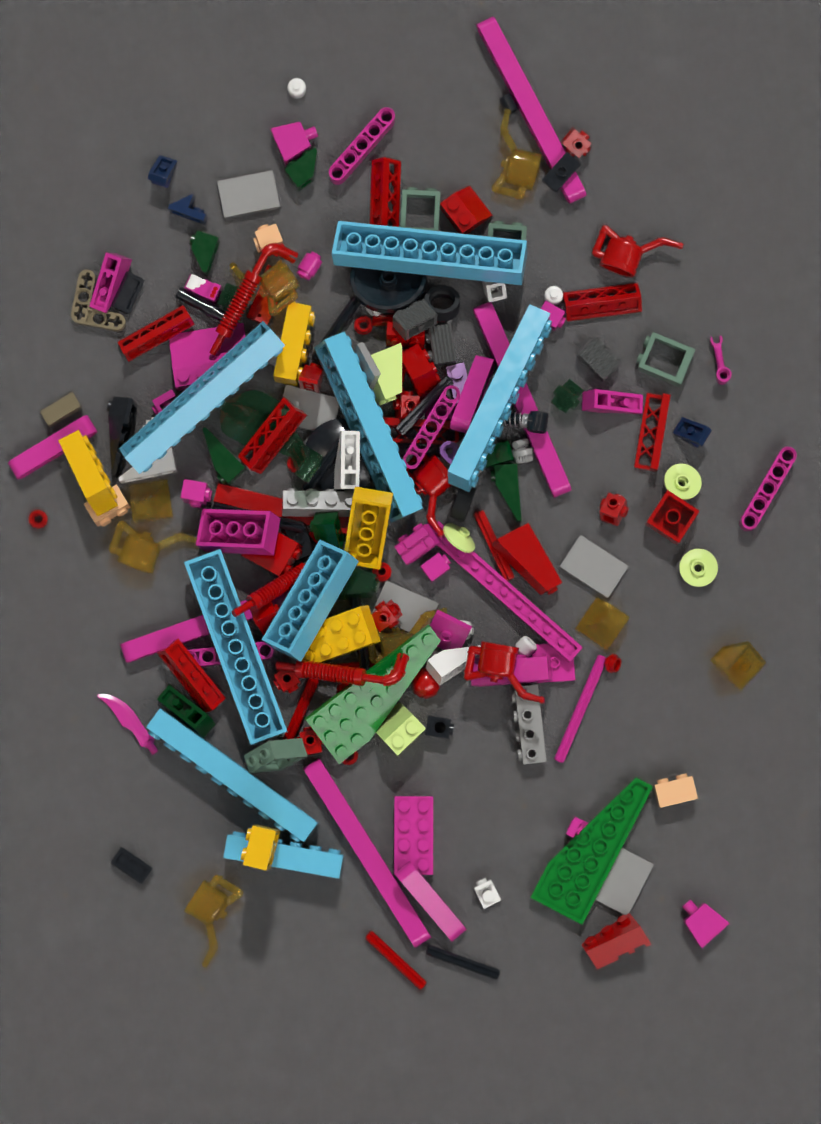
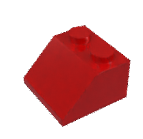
(465, 210)

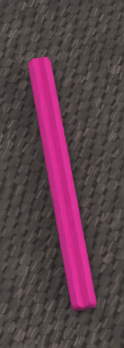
(580, 709)

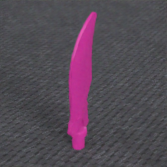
(130, 721)

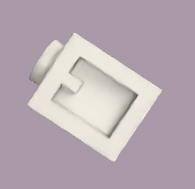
(486, 892)

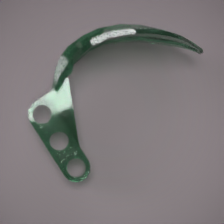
(247, 412)

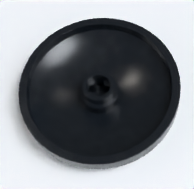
(386, 290)
(321, 441)

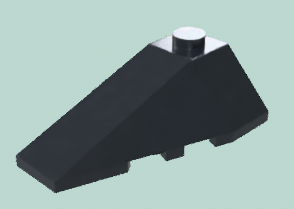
(121, 418)

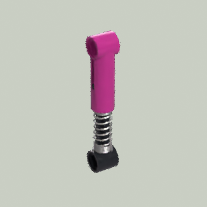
(534, 421)

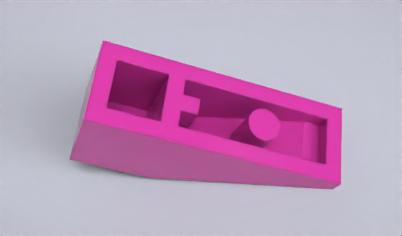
(109, 280)
(612, 402)

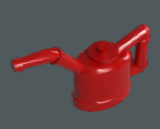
(623, 253)
(430, 480)
(497, 662)

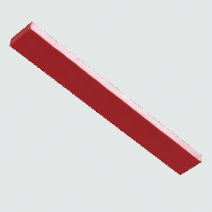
(260, 502)

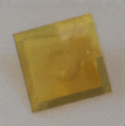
(150, 501)
(602, 623)
(738, 663)

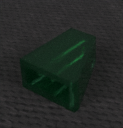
(360, 585)

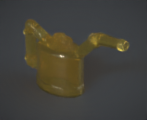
(519, 167)
(275, 285)
(140, 549)
(394, 639)
(210, 905)

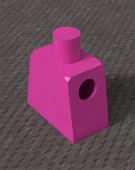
(293, 140)
(703, 922)

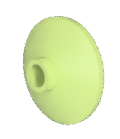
(685, 474)
(459, 537)
(708, 567)

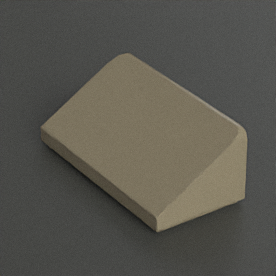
(61, 409)

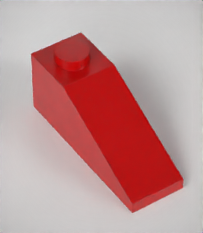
(311, 377)

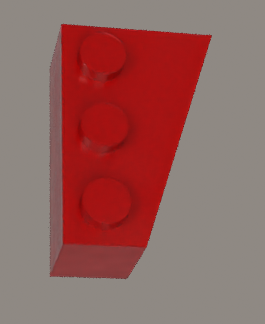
(614, 941)

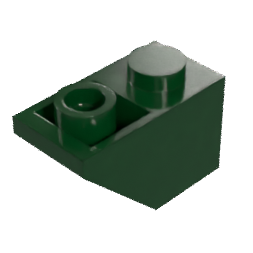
(303, 170)

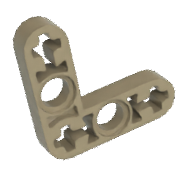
(89, 313)

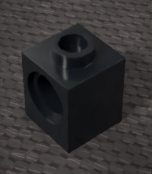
(430, 731)

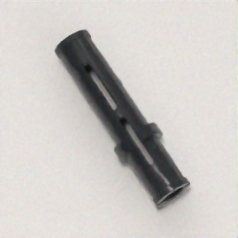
(198, 303)

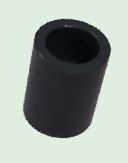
(508, 103)

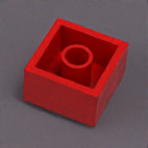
(672, 517)

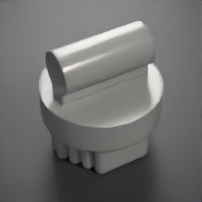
(522, 451)

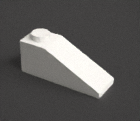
(347, 461)
(159, 467)
(447, 663)

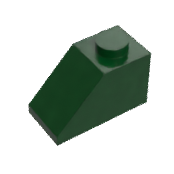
(204, 249)
(500, 454)
(327, 528)

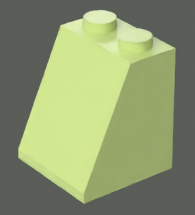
(390, 381)
(400, 729)

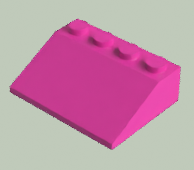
(191, 353)

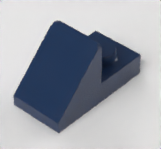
(162, 171)
(183, 208)
(692, 432)

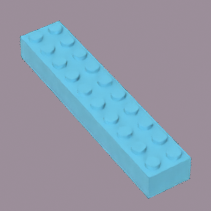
(430, 252)
(202, 397)
(499, 398)
(364, 415)
(235, 647)
(231, 774)

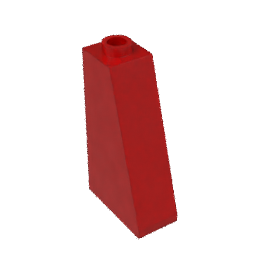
(528, 558)

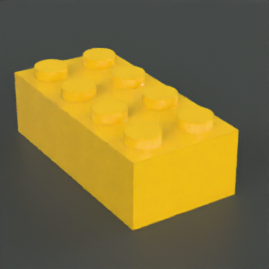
(295, 336)
(89, 472)
(368, 526)
(343, 635)
(260, 847)

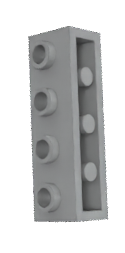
(311, 501)
(530, 727)

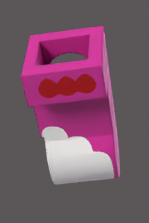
(203, 288)

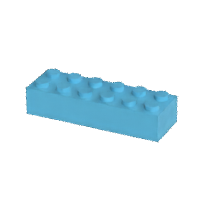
(310, 600)
(292, 856)

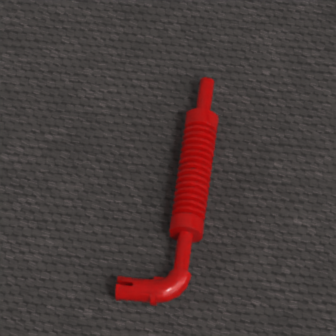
(245, 292)
(271, 590)
(346, 674)

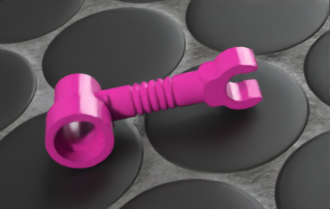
(722, 370)

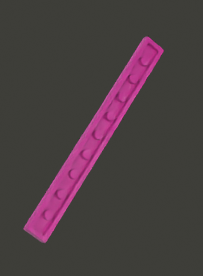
(513, 599)

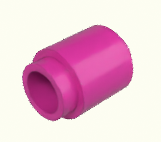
(309, 265)

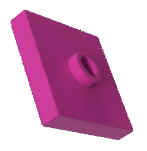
(449, 630)
(561, 668)

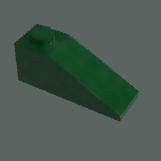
(224, 462)
(507, 484)
(186, 711)

